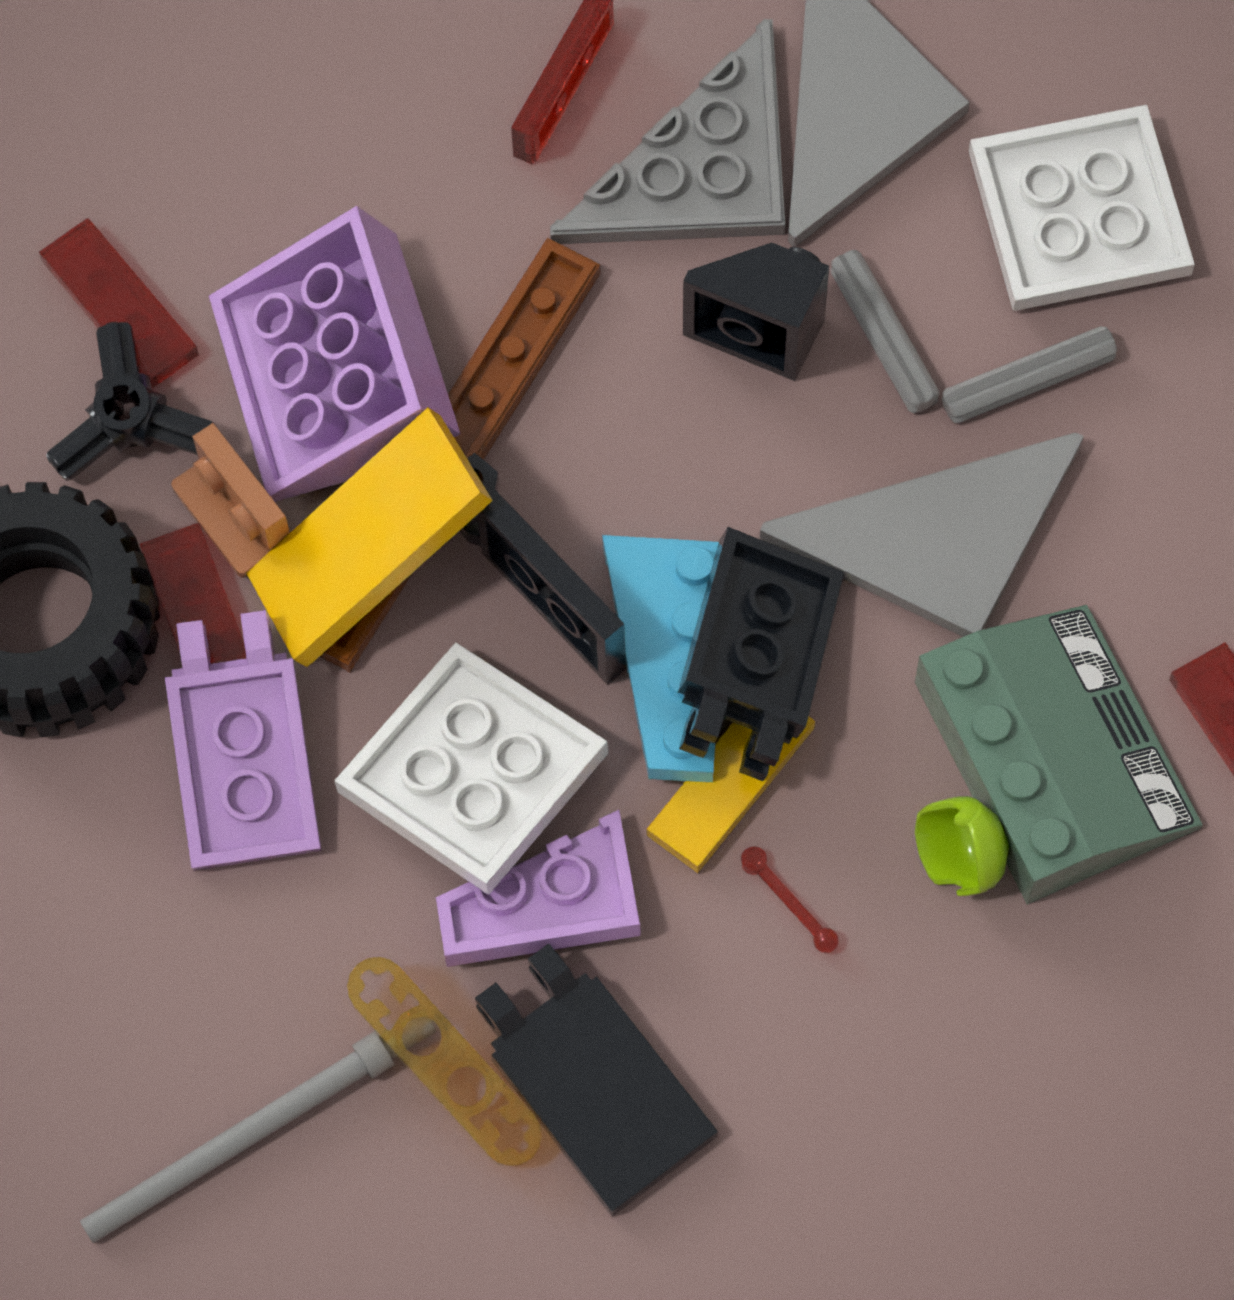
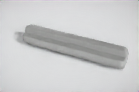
(884, 331)
(1029, 374)

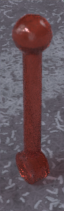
(755, 863)

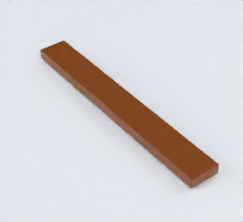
(498, 380)

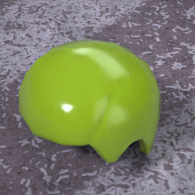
(961, 844)

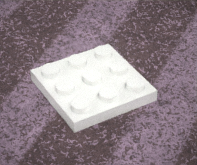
(1080, 207)
(472, 767)

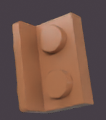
(230, 502)

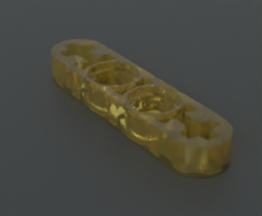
(437, 1067)

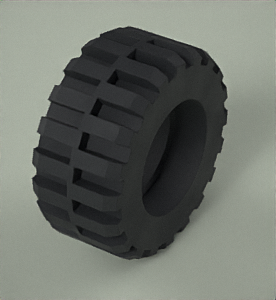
(117, 630)

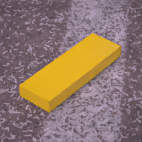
(707, 812)

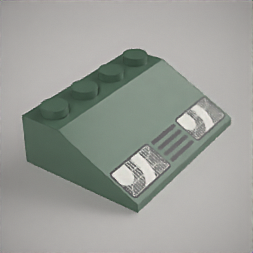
(1055, 747)

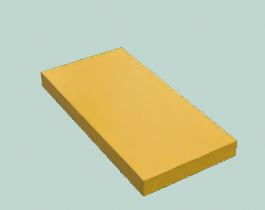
(368, 537)

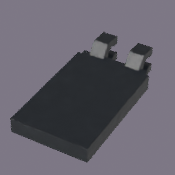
(546, 580)
(757, 647)
(594, 1083)

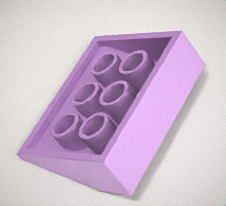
(328, 354)

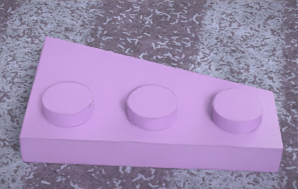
(561, 897)

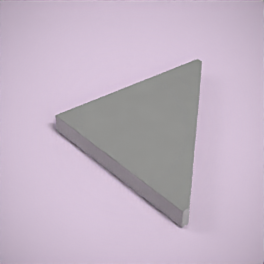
(861, 109)
(701, 167)
(939, 539)

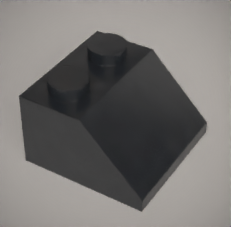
(759, 306)

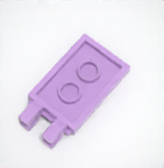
(241, 750)

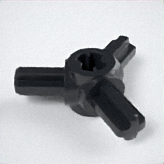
(122, 384)

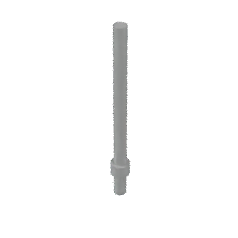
(369, 1057)

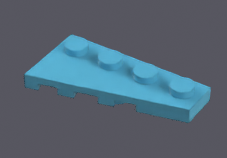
(659, 599)

